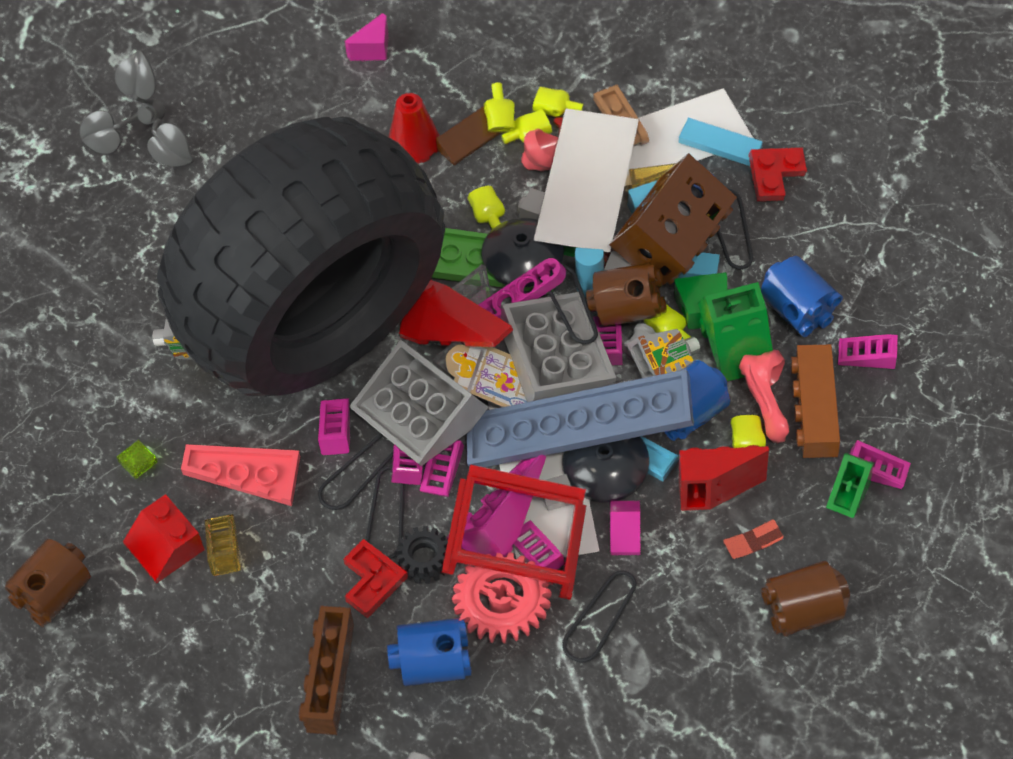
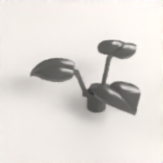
(136, 78)

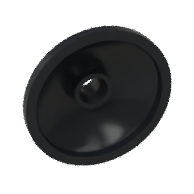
(509, 258)
(609, 475)

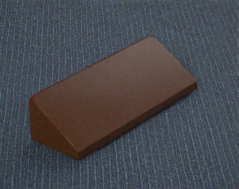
(465, 137)

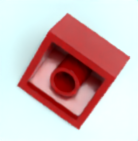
(162, 539)

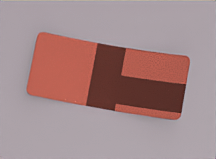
(753, 540)

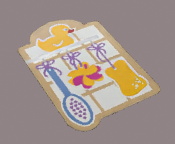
(487, 375)

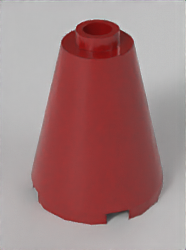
(414, 127)

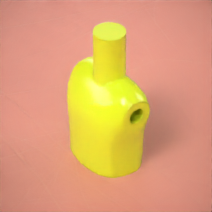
(554, 102)
(499, 111)
(527, 123)
(486, 205)
(668, 321)
(747, 431)

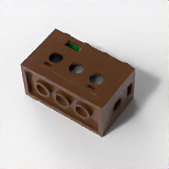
(675, 219)

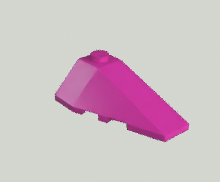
(502, 516)

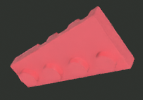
(248, 470)

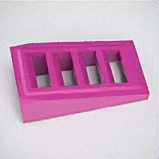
(876, 342)
(614, 355)
(339, 424)
(880, 457)
(454, 460)
(405, 474)
(555, 559)

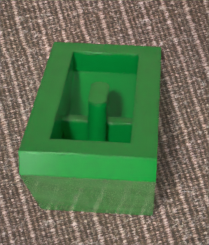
(850, 485)

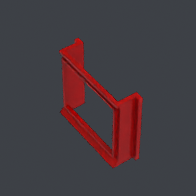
(527, 486)

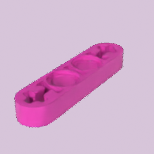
(516, 287)

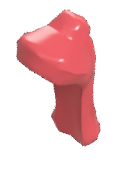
(539, 150)
(760, 374)

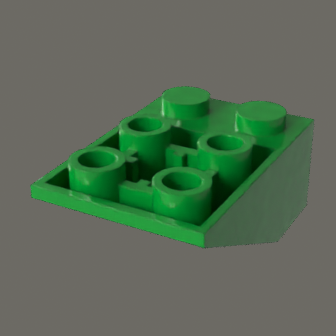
(736, 327)

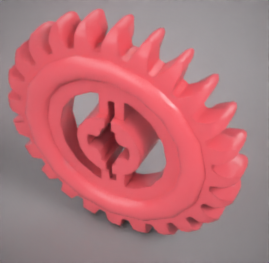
(508, 609)

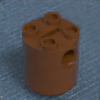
(617, 292)
(48, 580)
(806, 598)

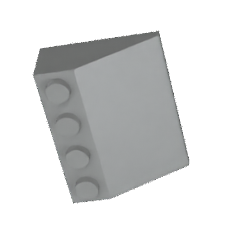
(545, 352)
(417, 405)

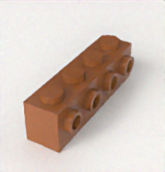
(817, 401)

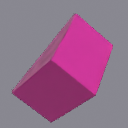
(369, 42)
(625, 527)

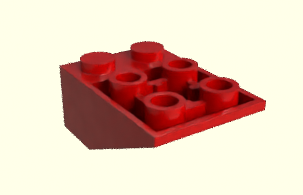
(719, 474)

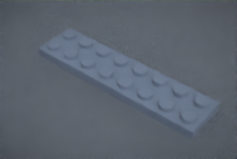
(581, 419)

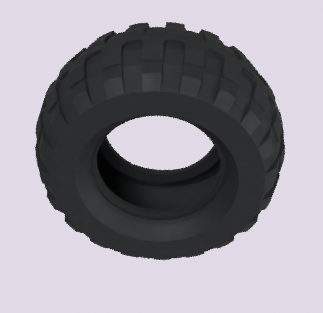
(300, 256)

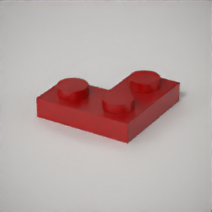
(770, 166)
(378, 580)

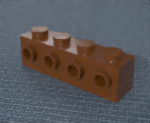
(328, 670)

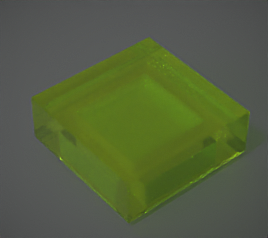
(137, 459)

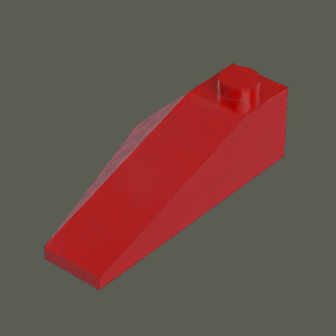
(448, 317)

